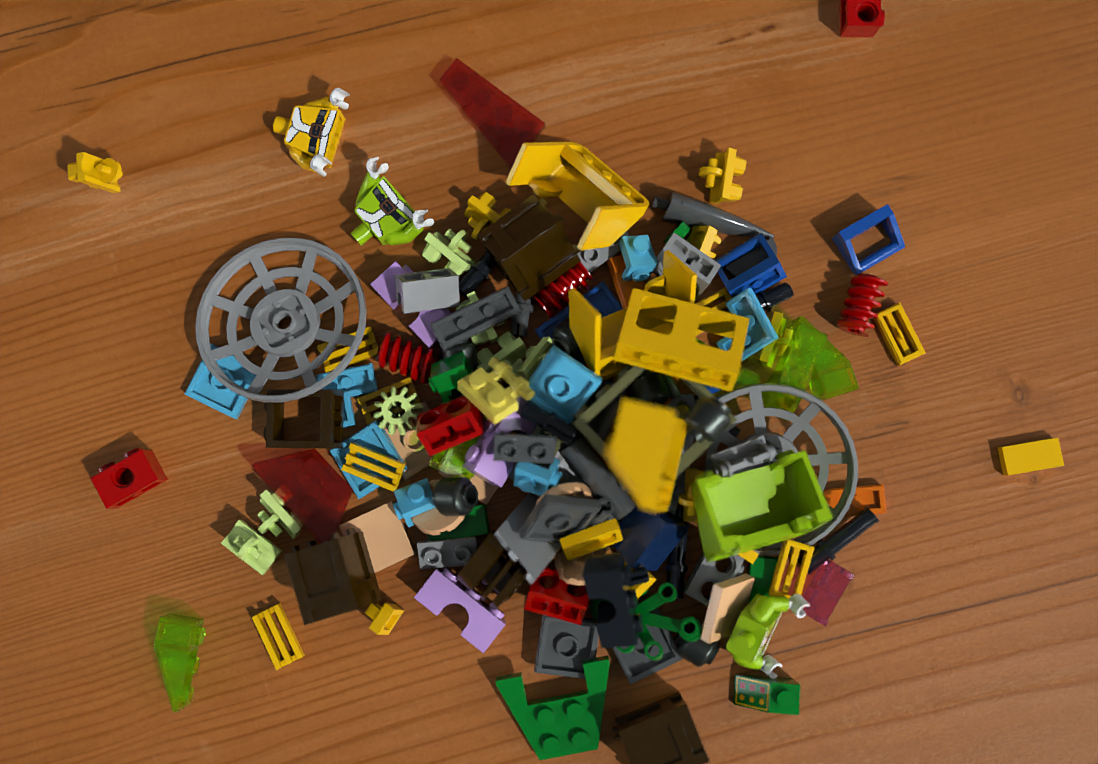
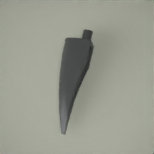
(698, 213)

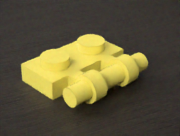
(488, 394)

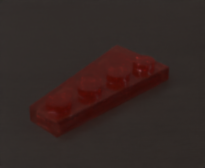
(492, 111)

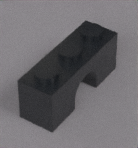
(609, 579)

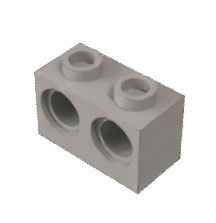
(692, 257)
(706, 572)

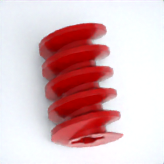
(559, 289)
(860, 304)
(405, 358)

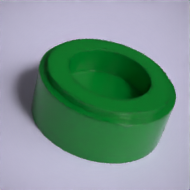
(681, 230)

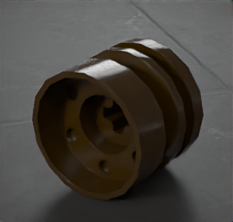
(494, 571)

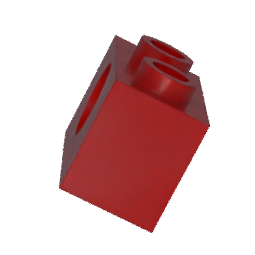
(145, 476)

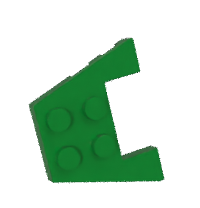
(561, 722)

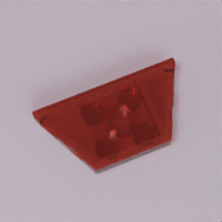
(308, 490)

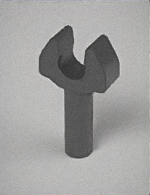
(676, 397)

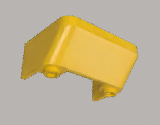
(584, 185)
(599, 336)
(647, 452)

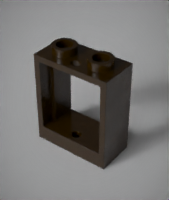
(330, 424)

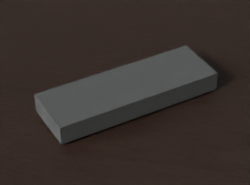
(475, 318)

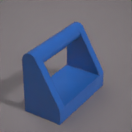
(888, 221)
(758, 277)

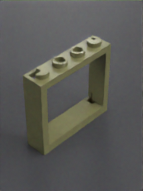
(609, 393)

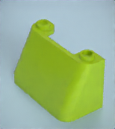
(758, 506)

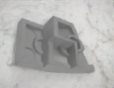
(531, 553)

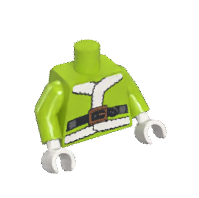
(385, 211)
(756, 628)

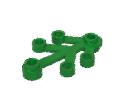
(656, 621)

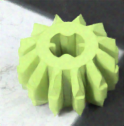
(390, 417)

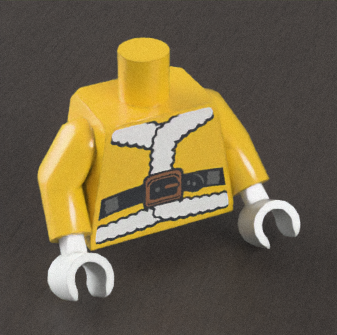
(314, 131)

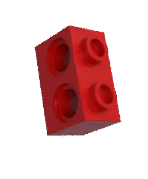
(853, 26)
(449, 425)
(556, 598)

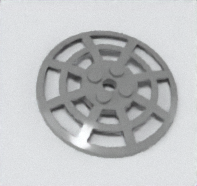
(269, 313)
(784, 442)

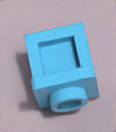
(638, 257)
(536, 478)
(413, 500)

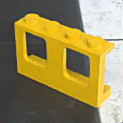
(679, 352)

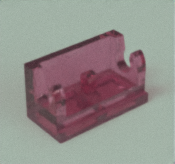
(826, 591)

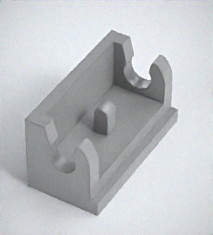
(427, 290)

